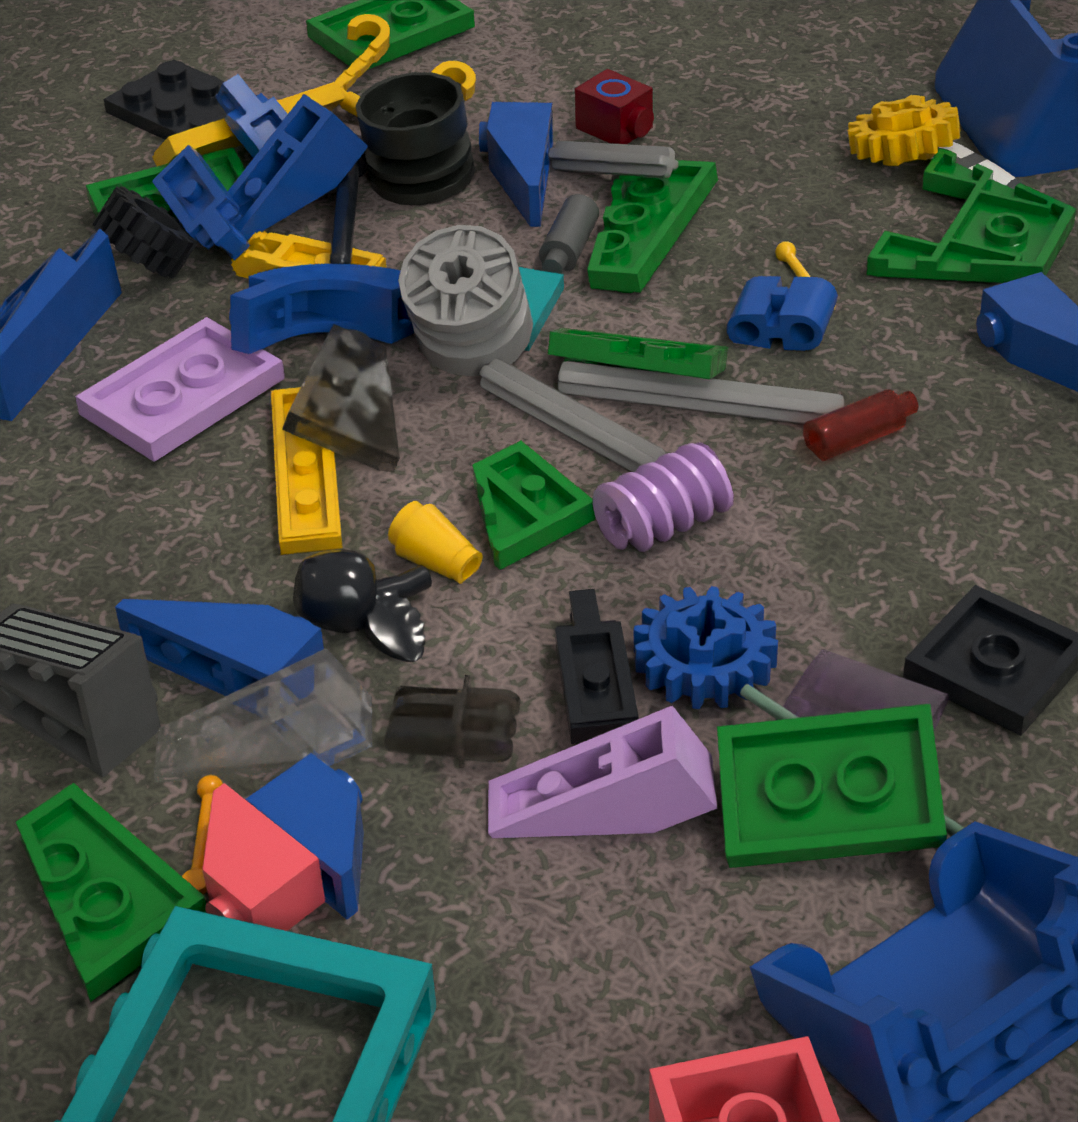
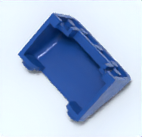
(1014, 88)
(955, 998)

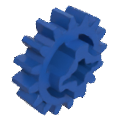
(705, 646)

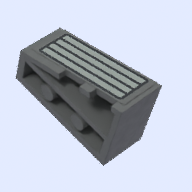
(76, 685)

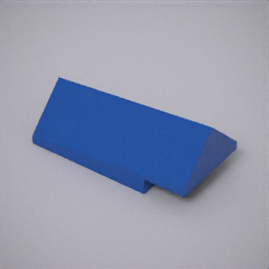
(51, 316)

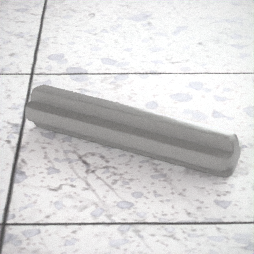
(613, 159)

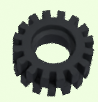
(145, 232)

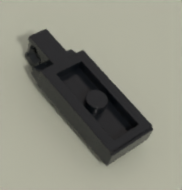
(593, 671)

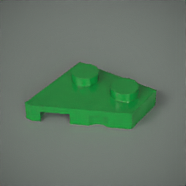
(526, 503)

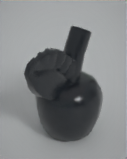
(343, 595)

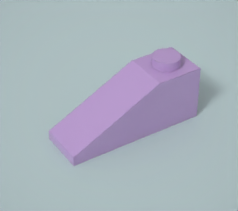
(612, 784)

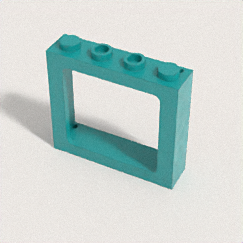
(190, 937)

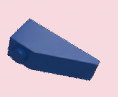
(518, 152)
(295, 166)
(1032, 327)
(219, 642)

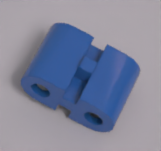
(774, 311)

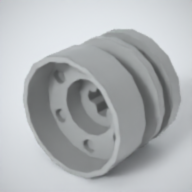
(466, 299)

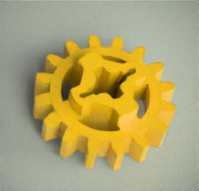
(904, 130)

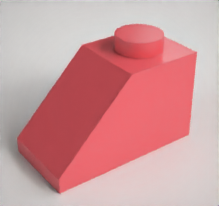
(256, 867)

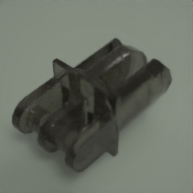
(453, 722)

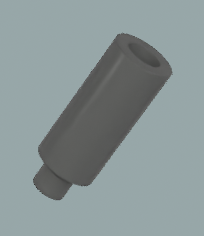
(568, 234)

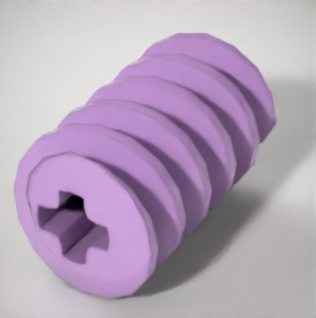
(662, 497)

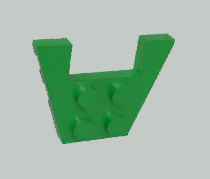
(993, 237)

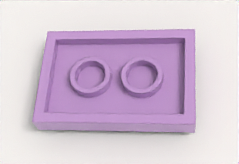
(178, 389)

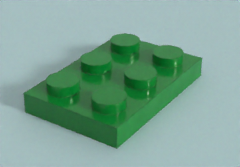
(411, 25)
(830, 786)

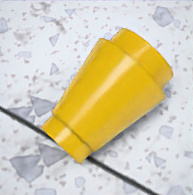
(431, 540)

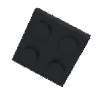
(996, 659)

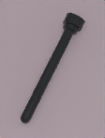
(345, 213)

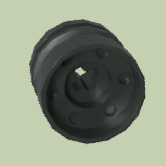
(416, 138)

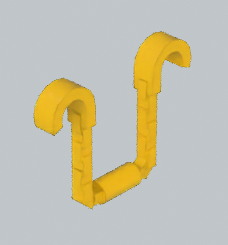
(379, 28)

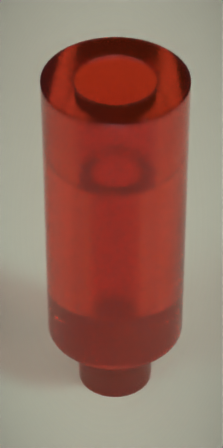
(858, 423)

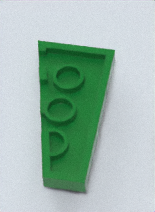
(645, 224)

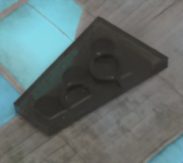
(348, 401)

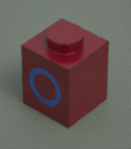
(614, 108)

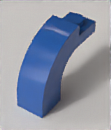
(314, 298)

